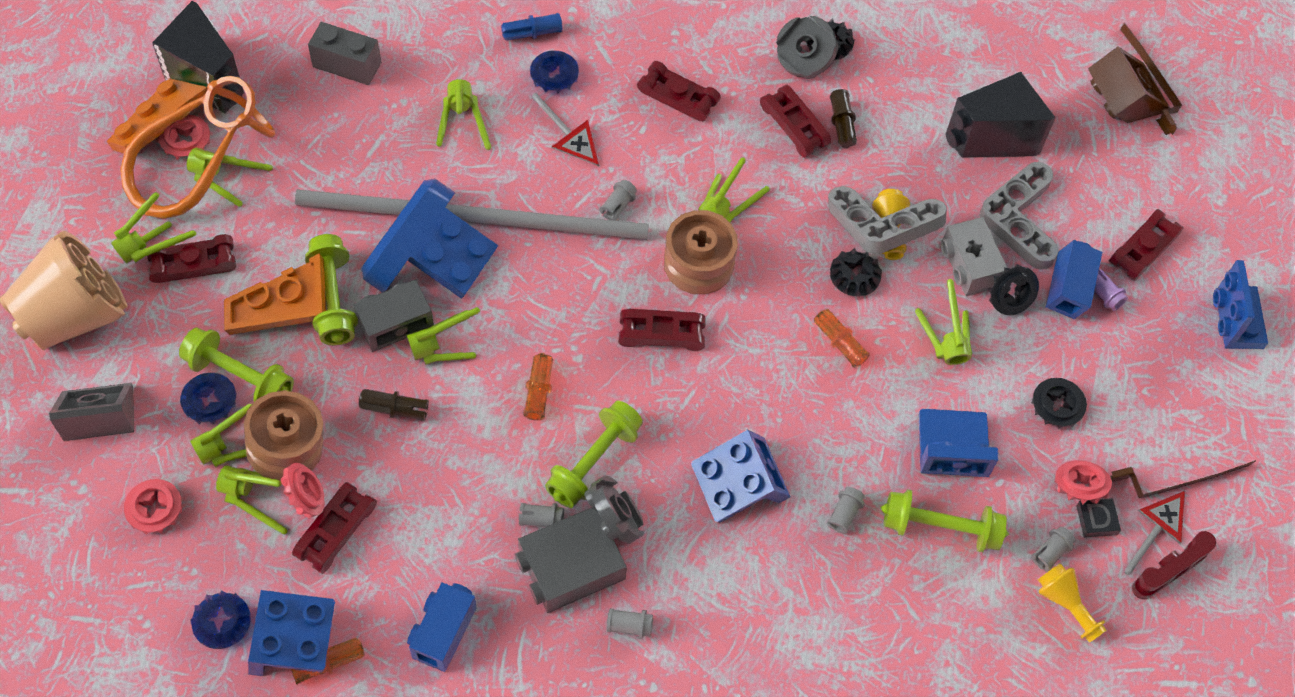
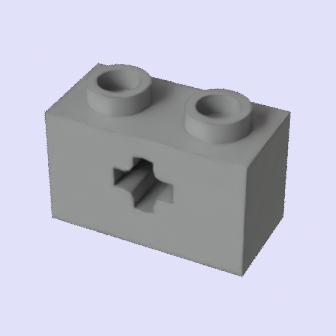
(972, 255)

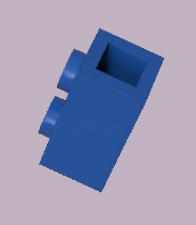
(1074, 279)
(443, 625)

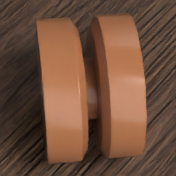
(700, 252)
(283, 431)

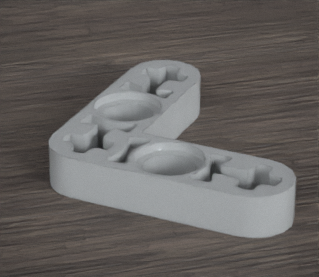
(1012, 216)
(882, 234)

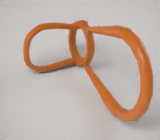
(204, 182)

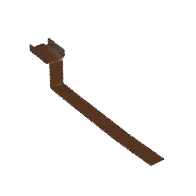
(1166, 121)
(1129, 473)

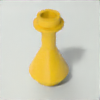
(887, 203)
(1062, 588)

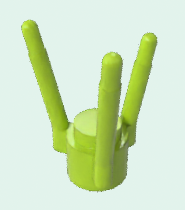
(460, 99)
(199, 159)
(720, 204)
(131, 245)
(425, 342)
(956, 345)
(210, 444)
(239, 482)

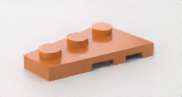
(168, 97)
(284, 301)

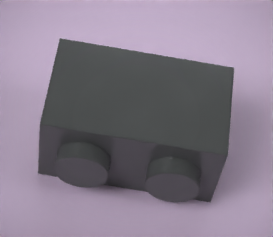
(344, 53)
(393, 314)

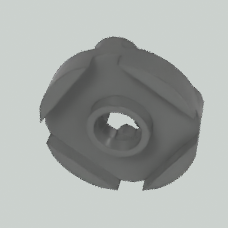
(813, 62)
(617, 510)

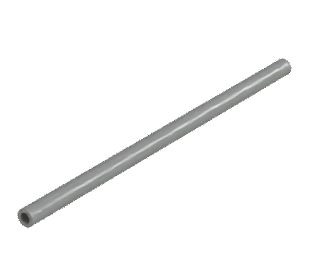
(478, 215)

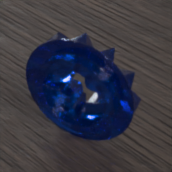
(548, 62)
(203, 386)
(231, 630)

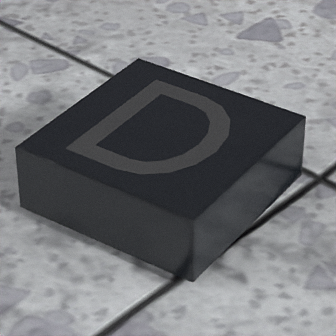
(1098, 518)

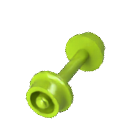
(336, 324)
(201, 348)
(567, 485)
(989, 530)

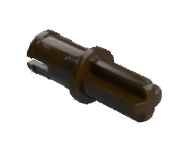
(843, 118)
(393, 404)

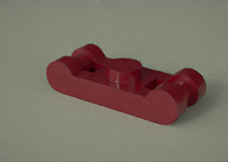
(678, 92)
(796, 120)
(1146, 245)
(192, 260)
(662, 328)
(334, 527)
(1173, 566)

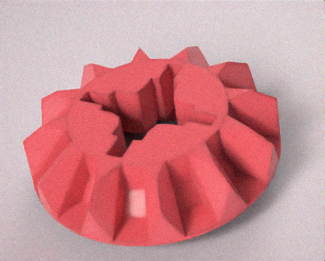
(190, 125)
(1087, 473)
(303, 490)
(145, 494)

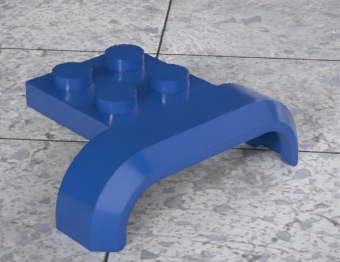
(432, 242)

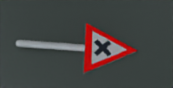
(576, 142)
(1166, 516)

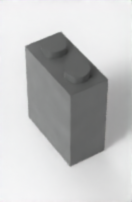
(570, 560)

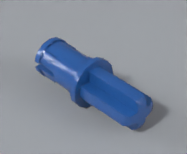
(532, 27)

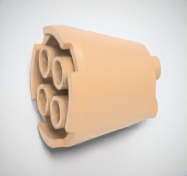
(62, 294)

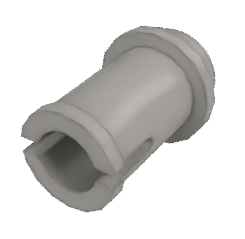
(623, 194)
(846, 509)
(540, 515)
(1055, 546)
(630, 622)

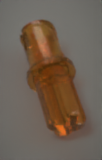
(841, 338)
(538, 387)
(336, 656)

